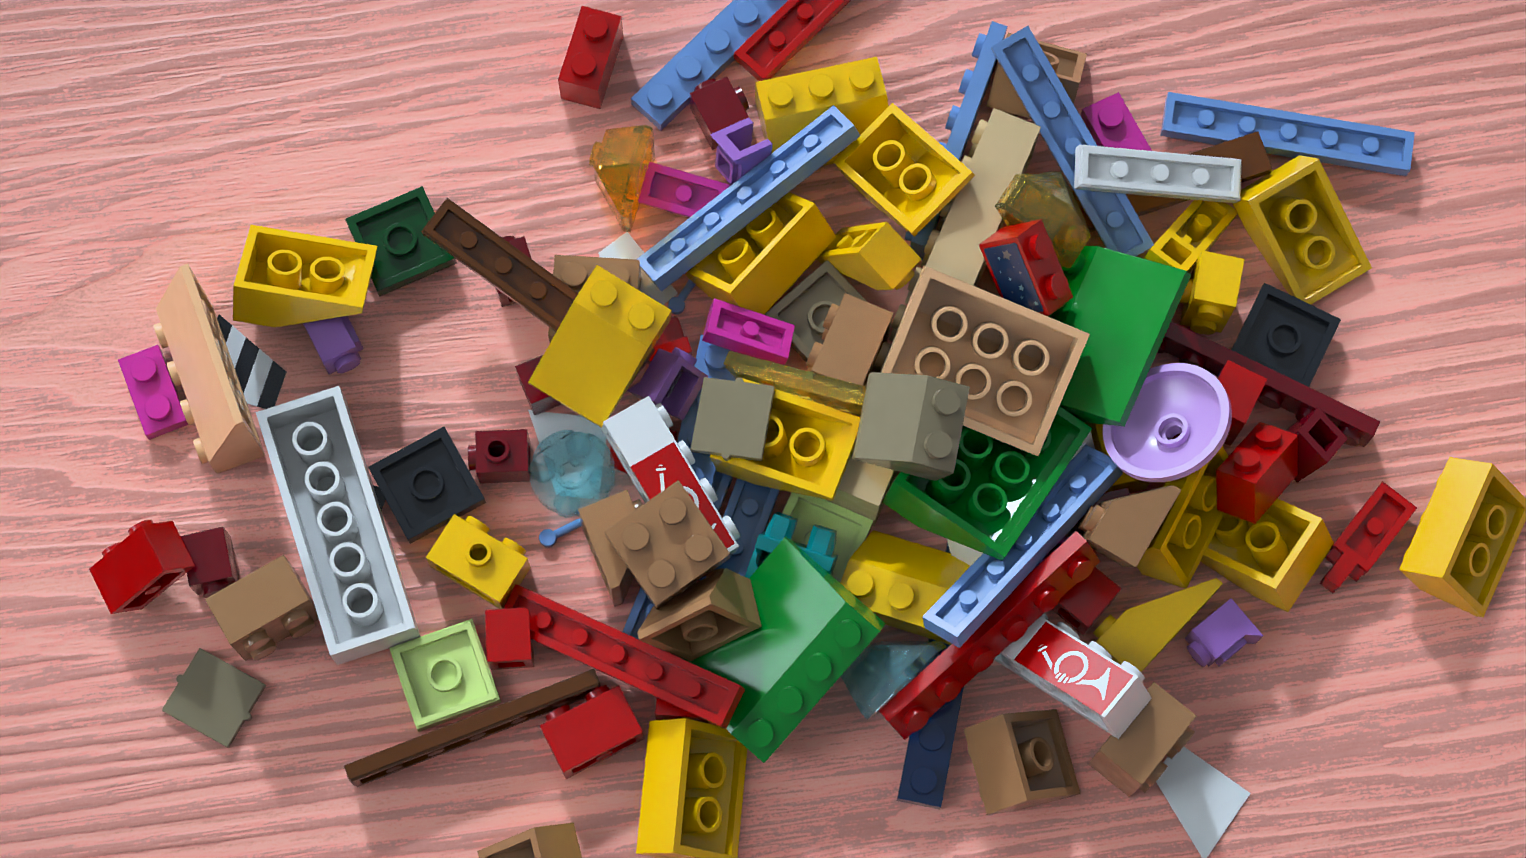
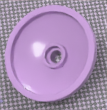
(1171, 402)

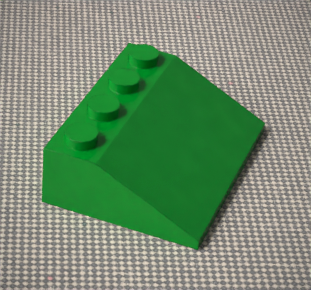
(1126, 311)
(991, 487)
(803, 647)

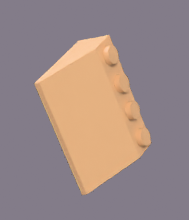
(1001, 350)
(207, 375)

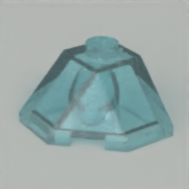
(885, 670)

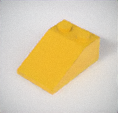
(903, 170)
(1302, 229)
(300, 278)
(600, 346)
(803, 448)
(1271, 556)

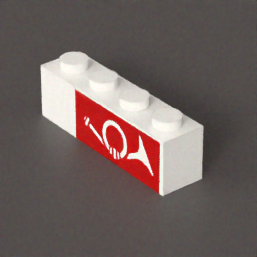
(657, 461)
(1078, 675)

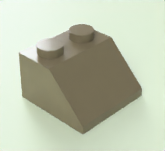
(911, 424)

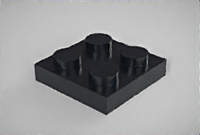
(1286, 334)
(427, 484)

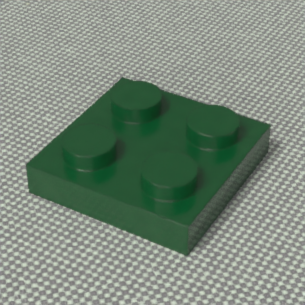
(401, 247)

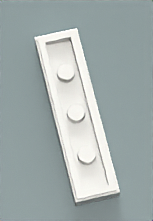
(1157, 174)

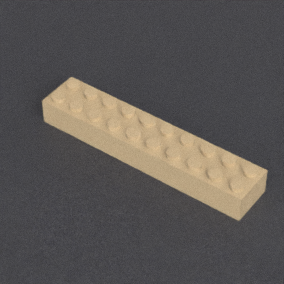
(997, 154)

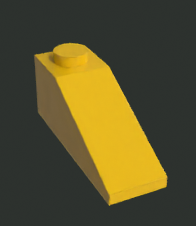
(1191, 233)
(872, 256)
(1149, 627)

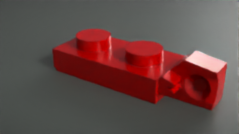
(1367, 536)

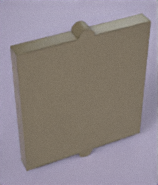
(733, 419)
(214, 697)

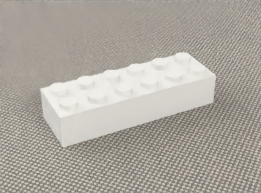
(337, 525)

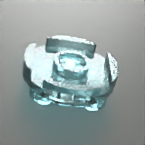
(577, 449)

